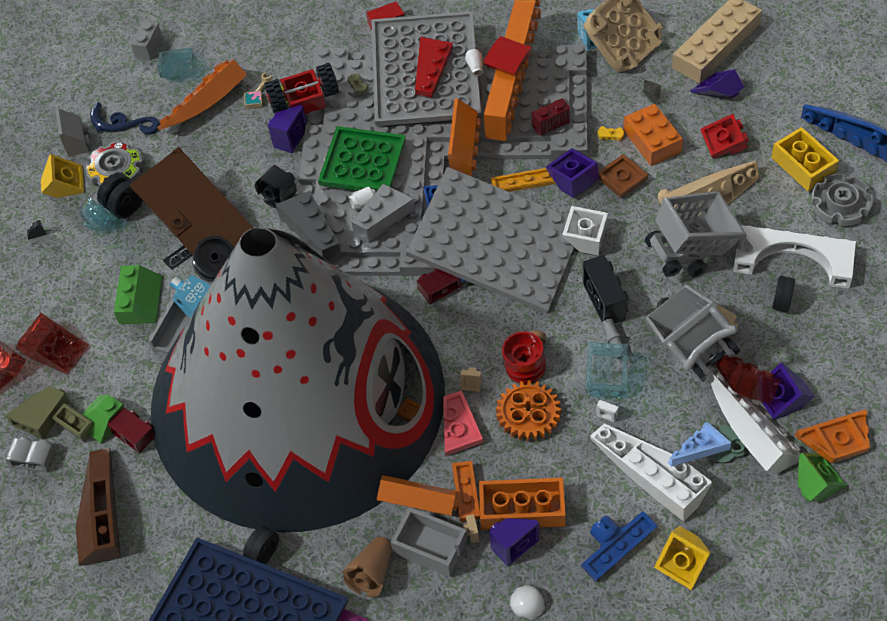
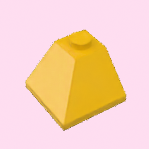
(62, 177)
(683, 557)

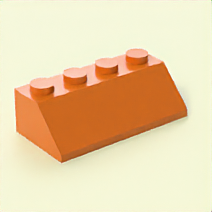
(464, 138)

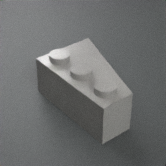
(381, 212)

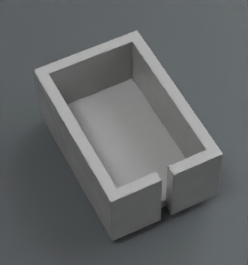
(429, 541)

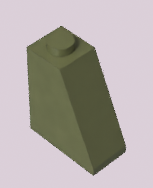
(36, 413)

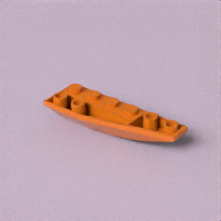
(207, 93)

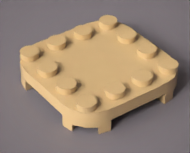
(623, 32)

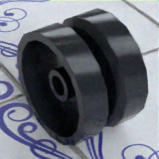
(118, 196)
(210, 256)

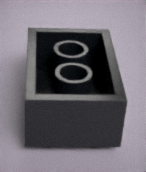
(604, 289)

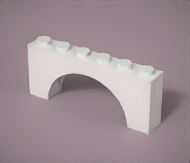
(831, 253)

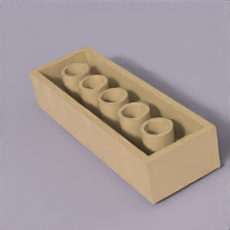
(716, 39)

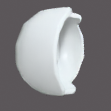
(527, 602)

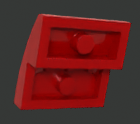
(507, 56)

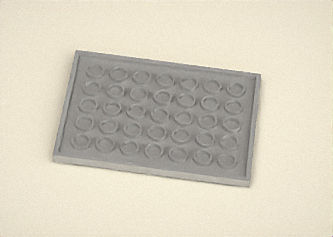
(395, 68)
(493, 240)

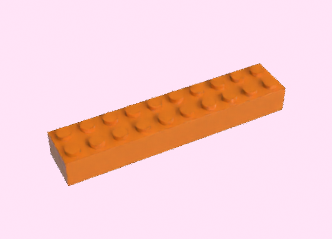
(505, 87)

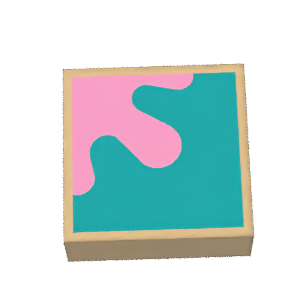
(253, 100)

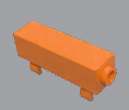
(417, 495)

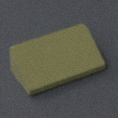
(73, 422)

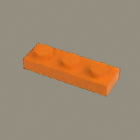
(465, 490)

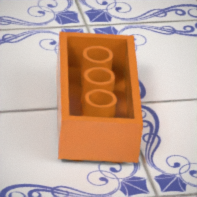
(522, 499)

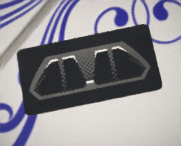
(177, 257)

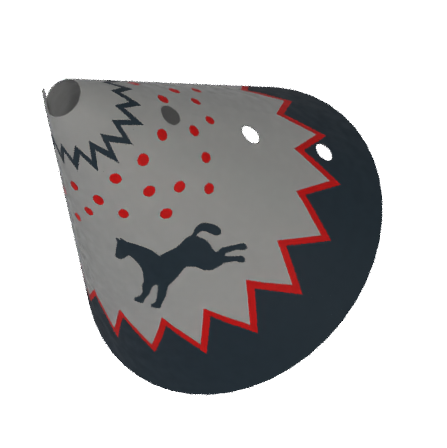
(318, 373)

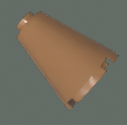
(369, 568)

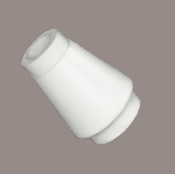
(474, 61)

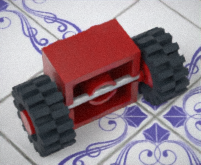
(302, 90)

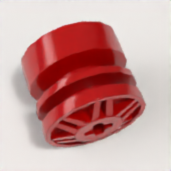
(524, 357)

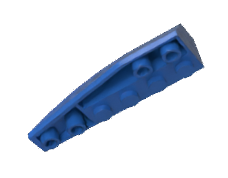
(850, 128)

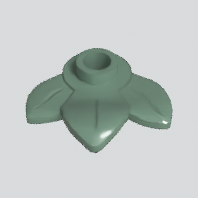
(728, 455)

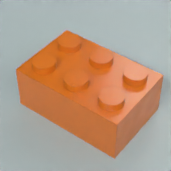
(652, 134)

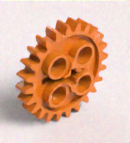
(528, 395)

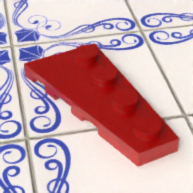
(431, 63)

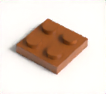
(622, 176)

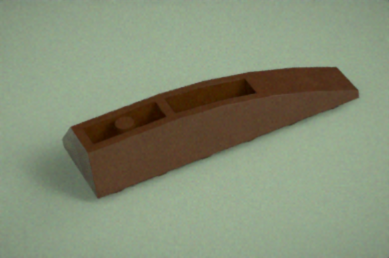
(97, 514)

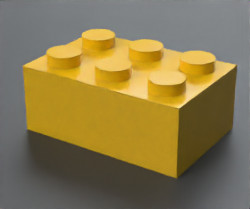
(804, 158)

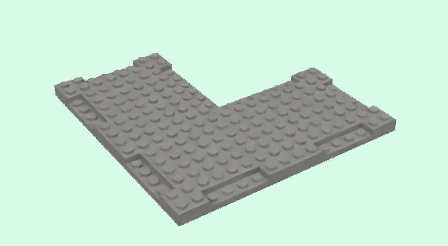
(548, 78)

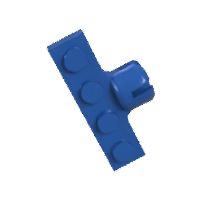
(615, 542)

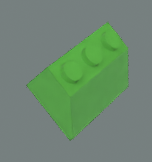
(137, 295)

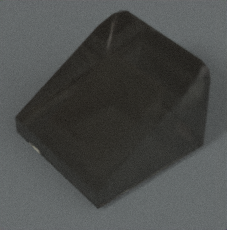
(652, 91)

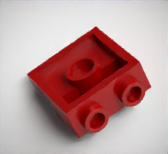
(725, 136)

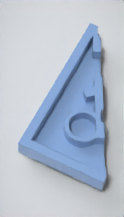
(701, 444)

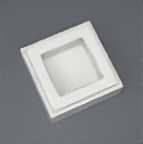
(607, 411)

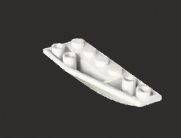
(753, 428)
(675, 487)

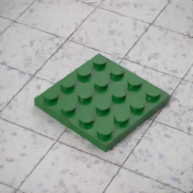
(361, 159)

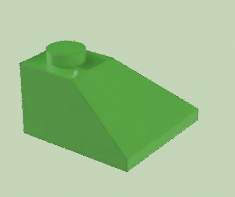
(100, 413)
(817, 477)

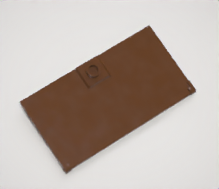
(188, 202)

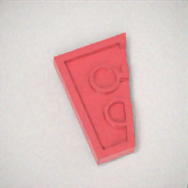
(459, 424)

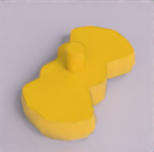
(610, 134)

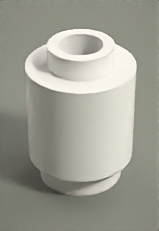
(360, 198)

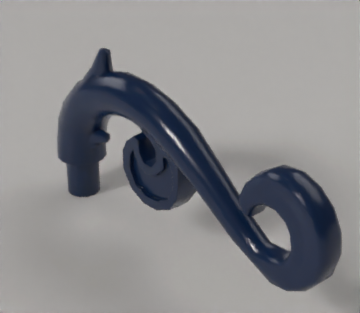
(122, 122)

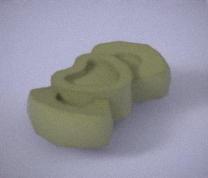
(357, 85)

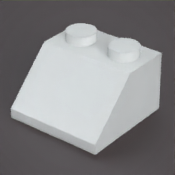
(585, 229)

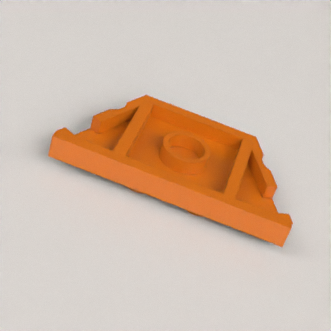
(838, 437)

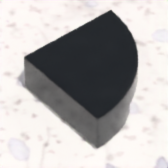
(36, 230)

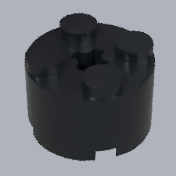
(276, 186)

